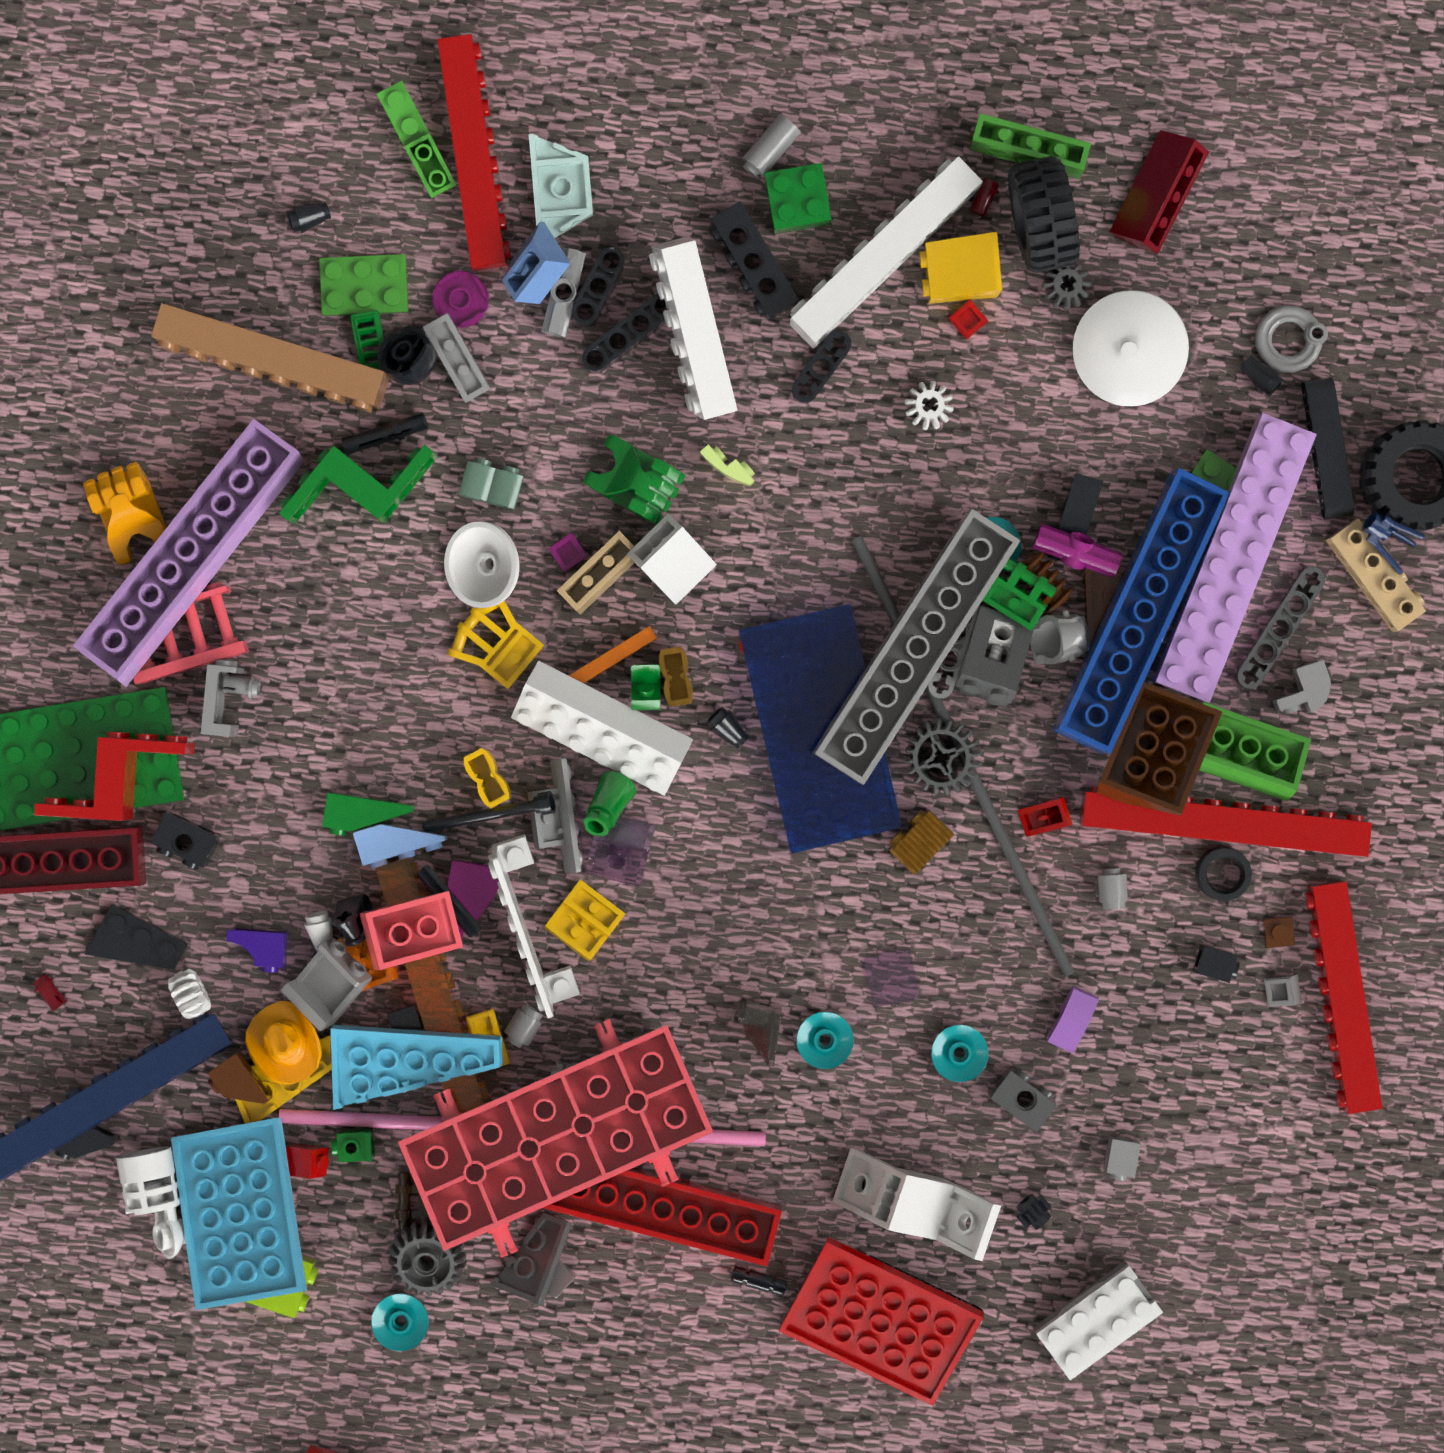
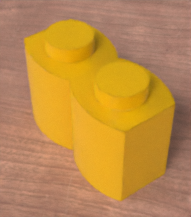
(490, 784)

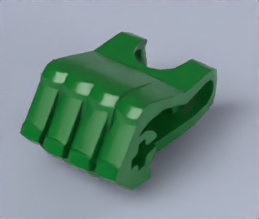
(636, 481)

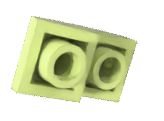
(735, 471)

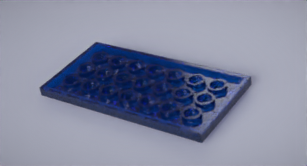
(799, 682)

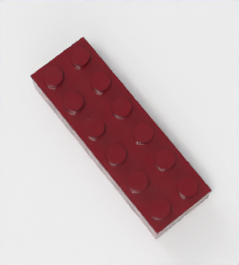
(72, 860)

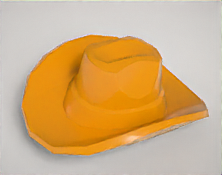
(283, 1043)

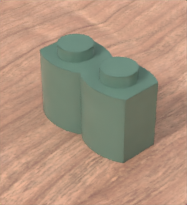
(491, 484)

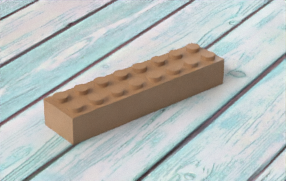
(270, 357)

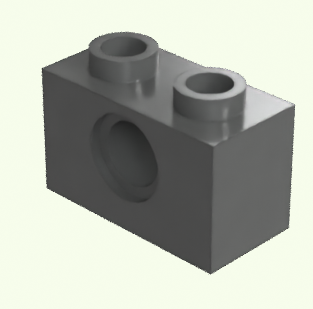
(1032, 1113)

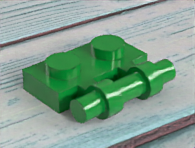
(1015, 601)

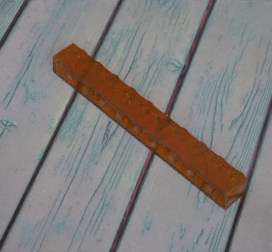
(432, 983)

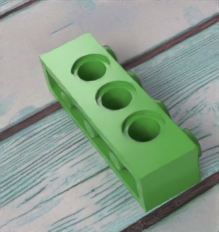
(1024, 143)

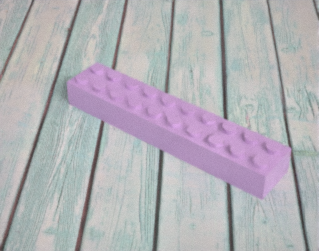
(189, 552)
(1234, 558)

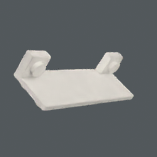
(550, 986)

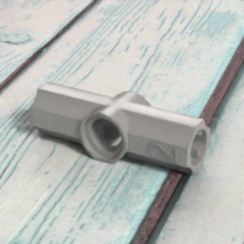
(560, 311)

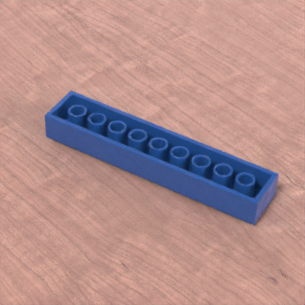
(1141, 611)

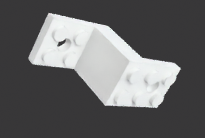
(916, 1204)

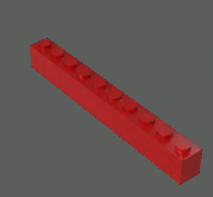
(1234, 824)

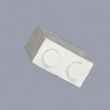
(672, 559)

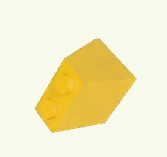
(961, 268)

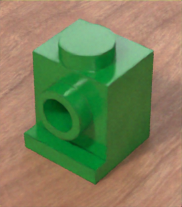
(361, 1138)

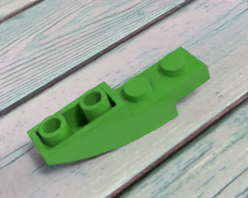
(416, 139)

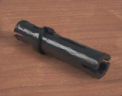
(395, 430)

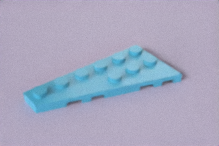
(393, 1061)

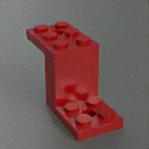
(114, 777)

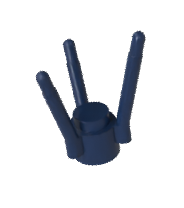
(1381, 528)

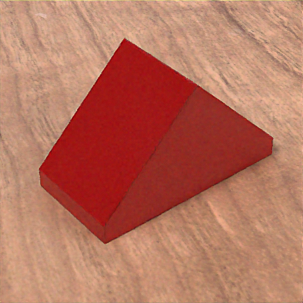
(1045, 816)

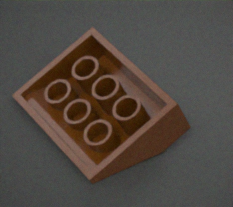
(1159, 751)

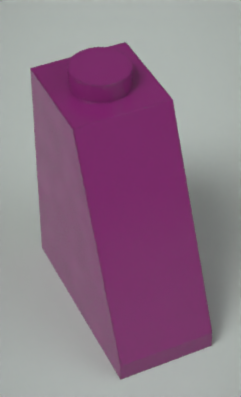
(472, 886)

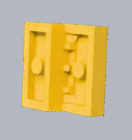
(584, 920)

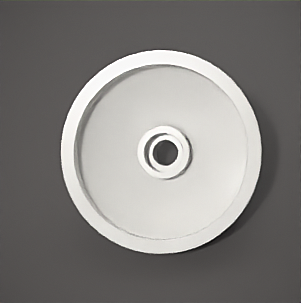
(470, 568)

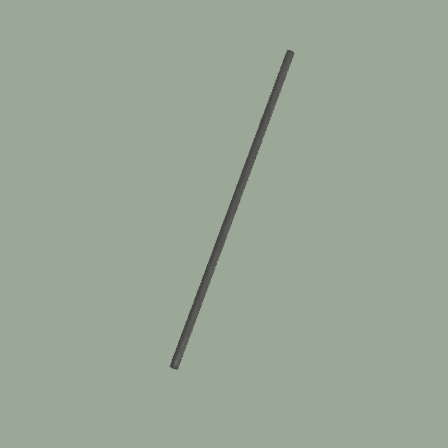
(976, 783)

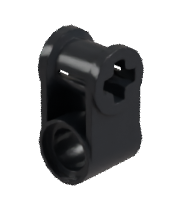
(348, 918)

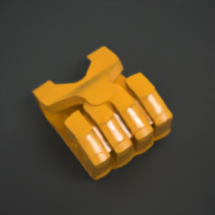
(125, 507)

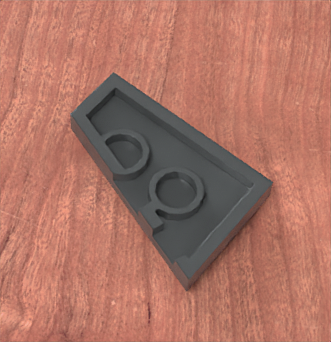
(534, 1264)

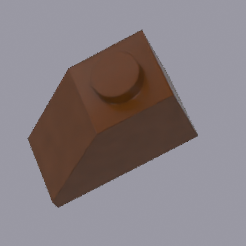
(238, 1081)

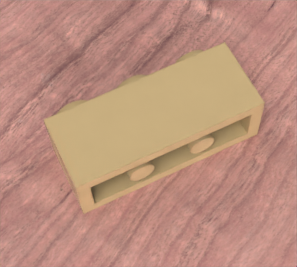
(598, 573)

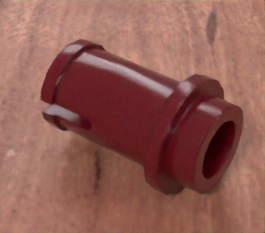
(984, 197)
(49, 992)

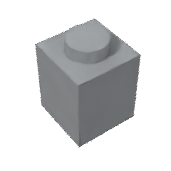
(1121, 1158)

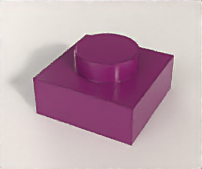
(568, 552)

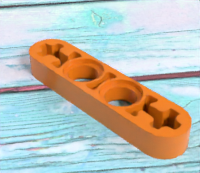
(615, 655)

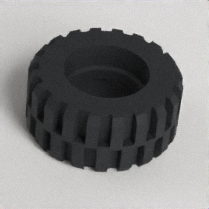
(1044, 214)
(1379, 467)

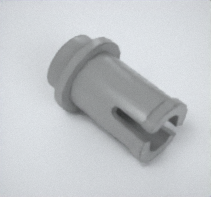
(242, 686)

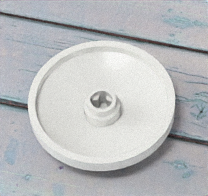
(1130, 348)

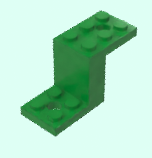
(357, 483)

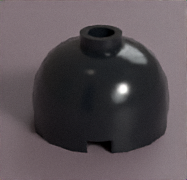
(407, 356)

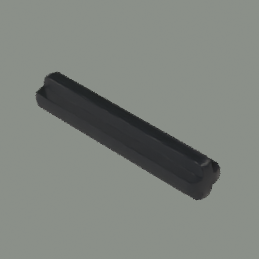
(436, 885)

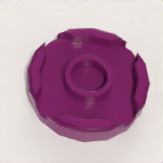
(462, 308)

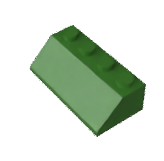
(1256, 755)

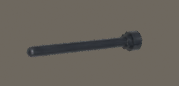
(542, 803)

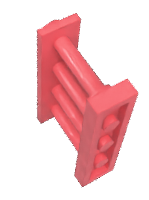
(202, 654)

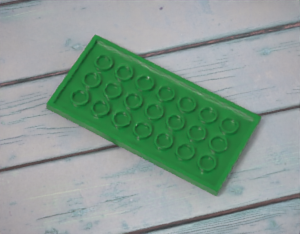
(55, 753)

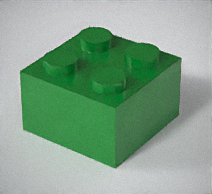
(797, 198)

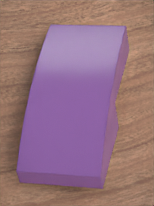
(1073, 1019)

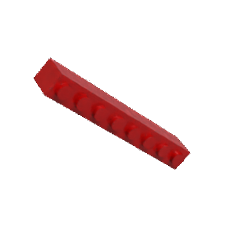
(472, 152)
(1344, 997)

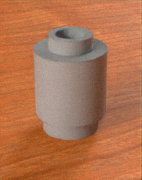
(1112, 889)
(523, 1025)

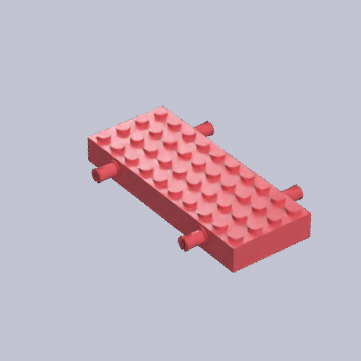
(555, 1137)

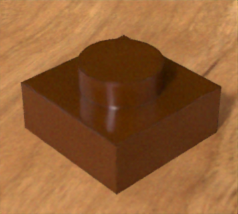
(1278, 932)

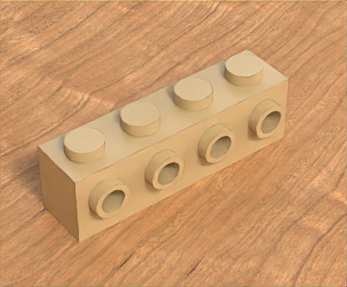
(1376, 577)

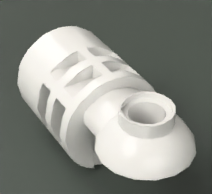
(155, 1196)

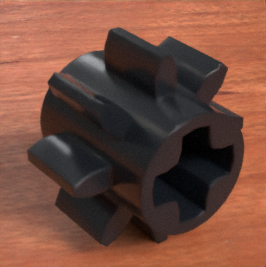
(1033, 1211)

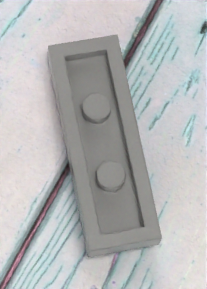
(456, 357)

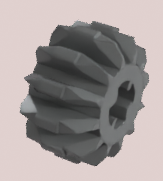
(1075, 291)

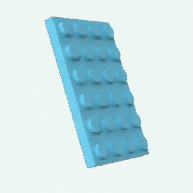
(238, 1214)

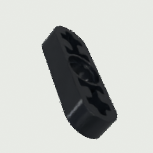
(828, 345)

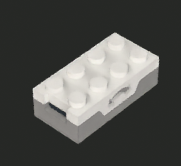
(1097, 1320)

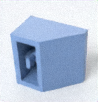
(535, 267)

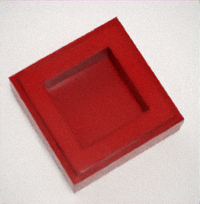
(968, 319)

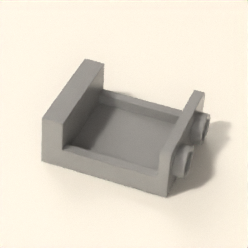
(214, 699)
(327, 984)

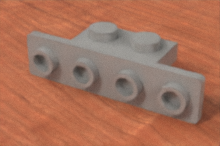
(560, 827)

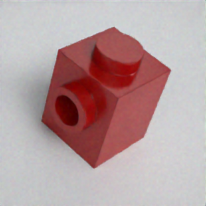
(307, 1160)

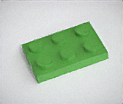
(364, 285)

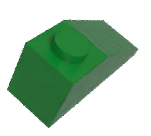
(354, 812)

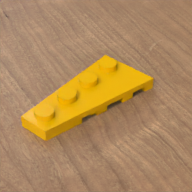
(284, 1092)

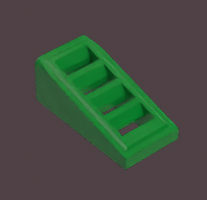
(365, 317)

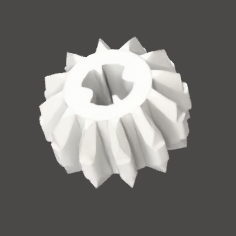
(927, 395)
(189, 994)

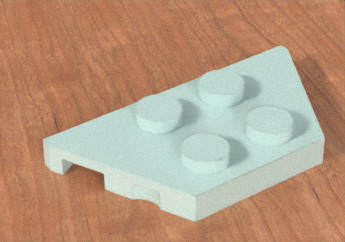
(559, 185)

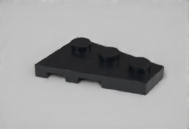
(134, 940)

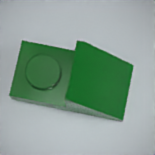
(645, 687)

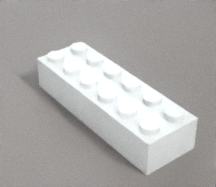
(693, 328)
(601, 728)

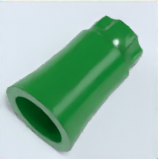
(609, 801)

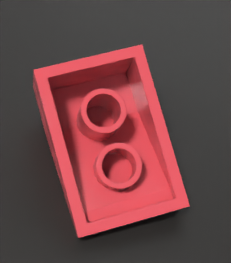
(411, 930)

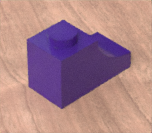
(265, 946)

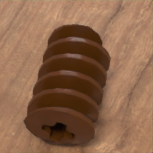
(1040, 569)

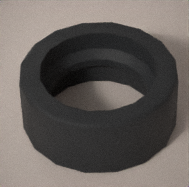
(1245, 873)

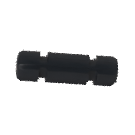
(758, 1281)

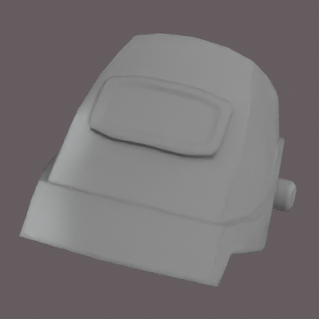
(1059, 638)

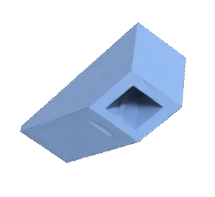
(386, 841)

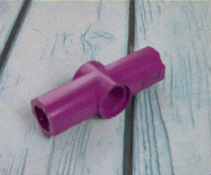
(1077, 550)

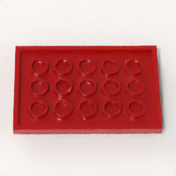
(881, 1321)

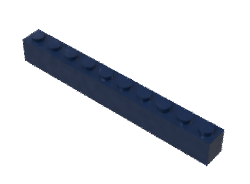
(111, 1093)

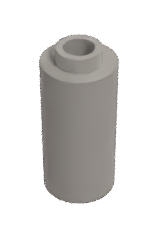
(770, 146)

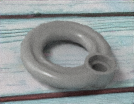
(1306, 321)

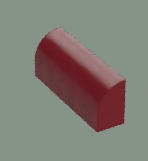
(1159, 191)

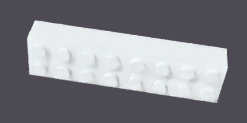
(885, 252)

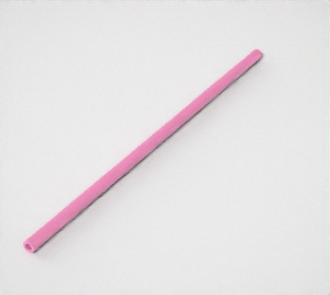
(419, 1122)

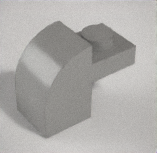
(1313, 689)

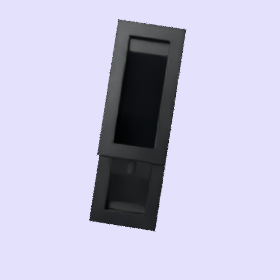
(1079, 505)

